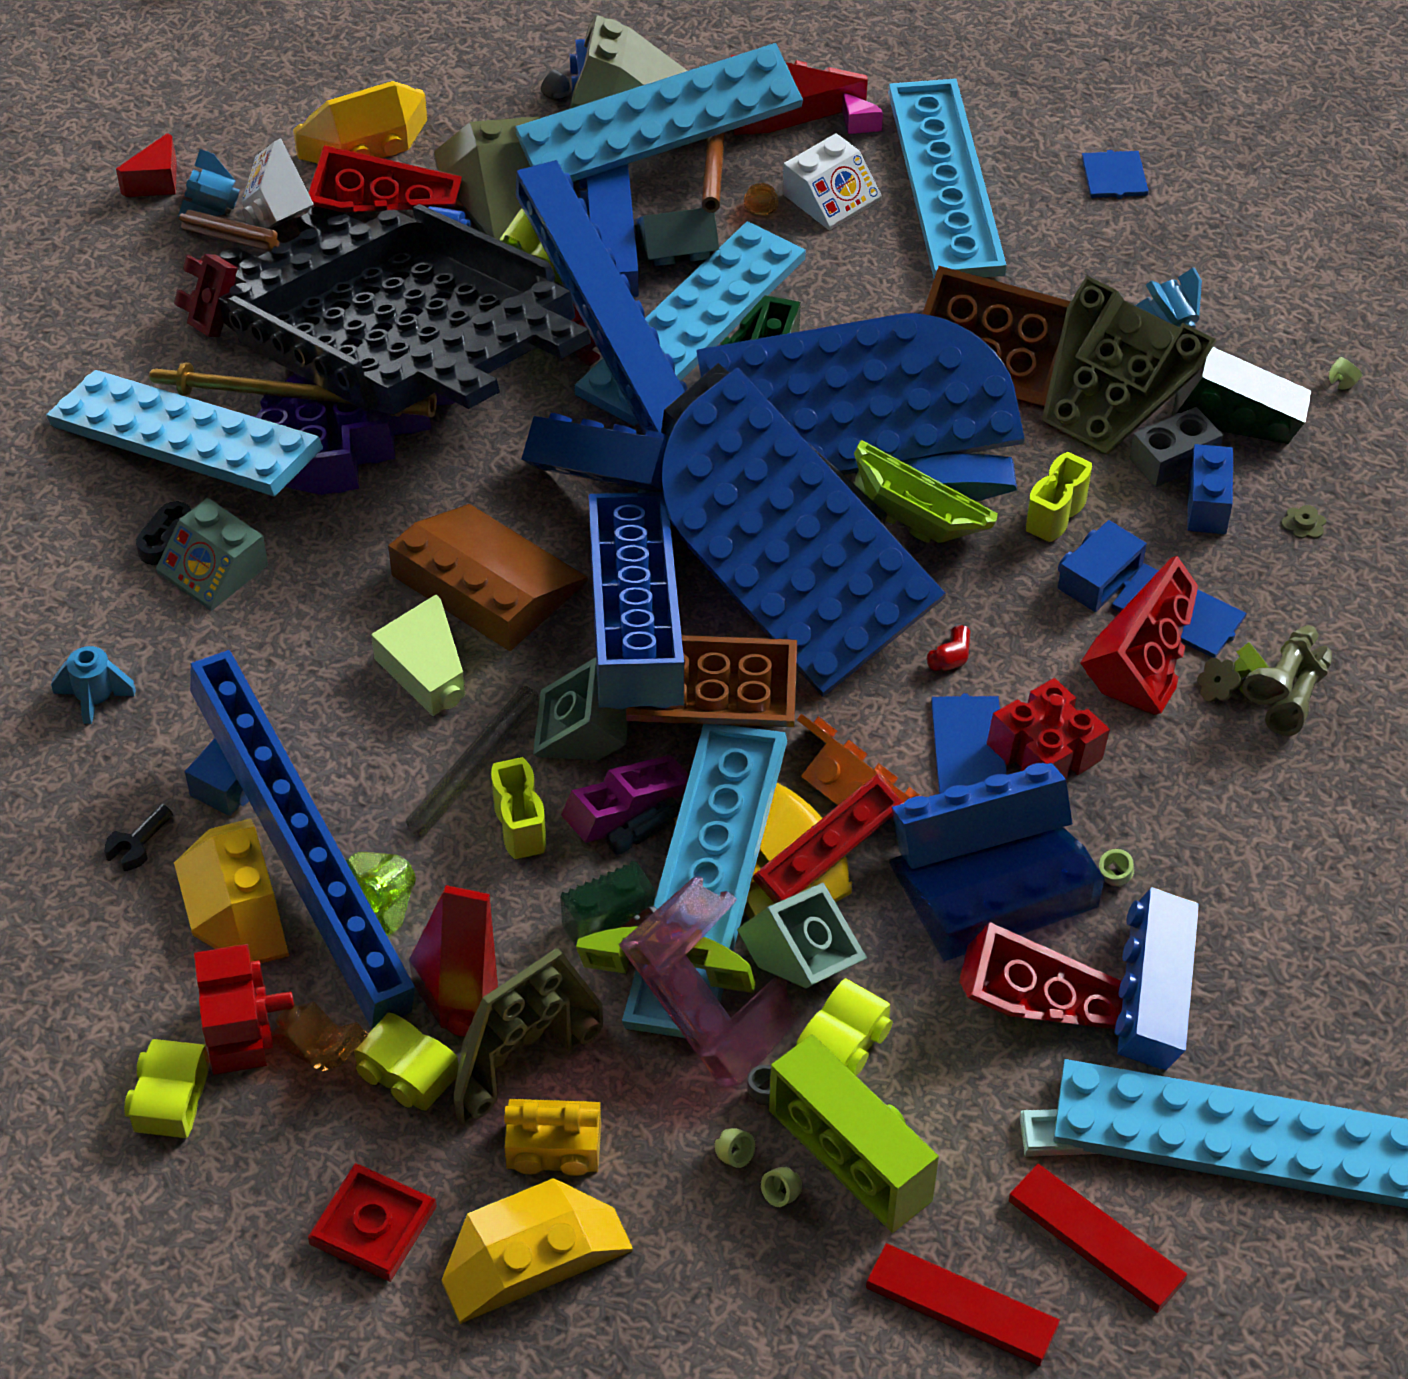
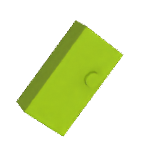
(853, 1133)

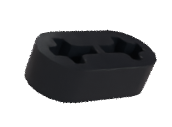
(159, 530)

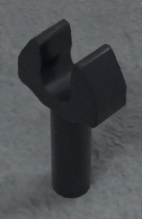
(135, 841)

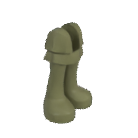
(1275, 684)

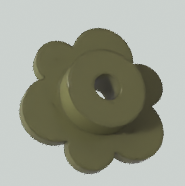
(1304, 522)
(1210, 679)

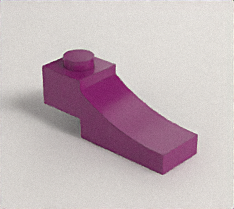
(623, 795)

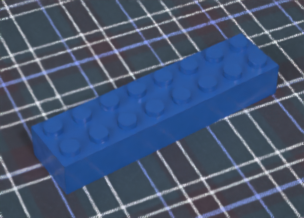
(635, 602)

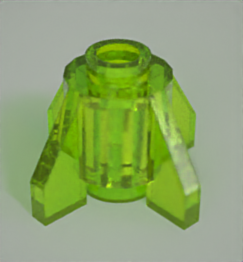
(386, 885)

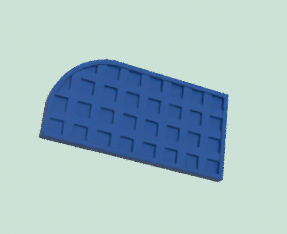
(889, 380)
(788, 534)

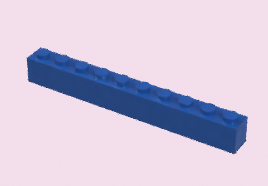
(610, 200)
(599, 292)
(301, 839)

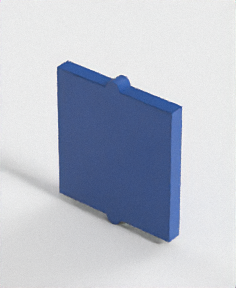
(1114, 174)

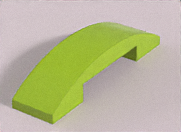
(722, 965)

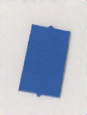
(1211, 621)
(961, 738)

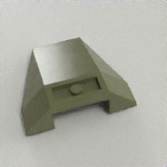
(1116, 366)
(516, 1014)

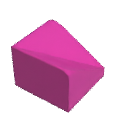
(861, 115)

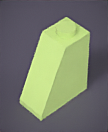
(422, 656)

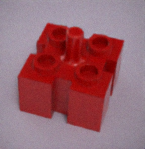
(1048, 731)
(235, 1008)

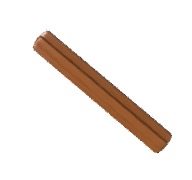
(229, 230)

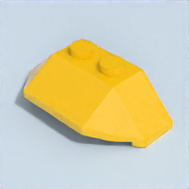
(367, 122)
(231, 892)
(528, 1246)

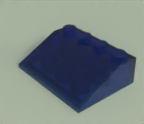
(1009, 885)

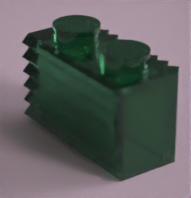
(606, 901)

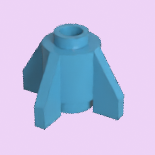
(211, 189)
(1174, 301)
(91, 679)

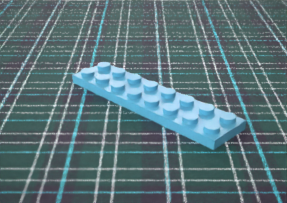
(663, 114)
(946, 178)
(705, 308)
(185, 432)
(715, 839)
(1233, 1133)

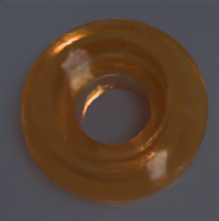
(761, 199)

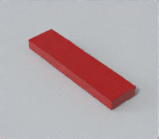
(828, 841)
(1098, 1238)
(963, 1304)

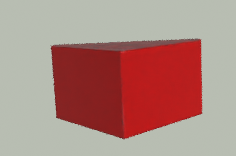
(150, 170)

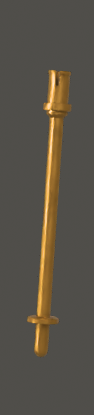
(186, 379)

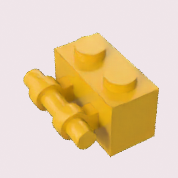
(552, 1136)

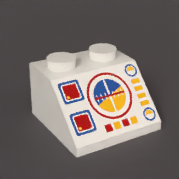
(830, 182)
(274, 189)

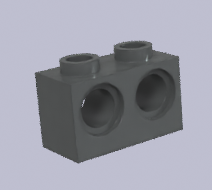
(1167, 447)

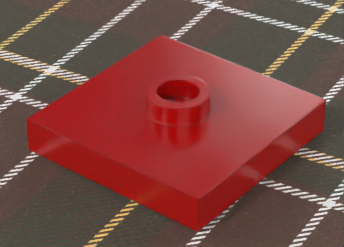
(372, 1222)

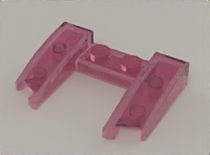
(659, 951)

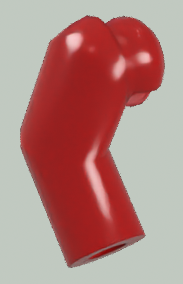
(953, 653)

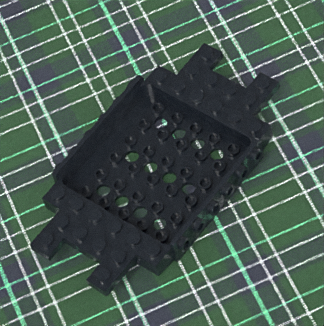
(495, 311)

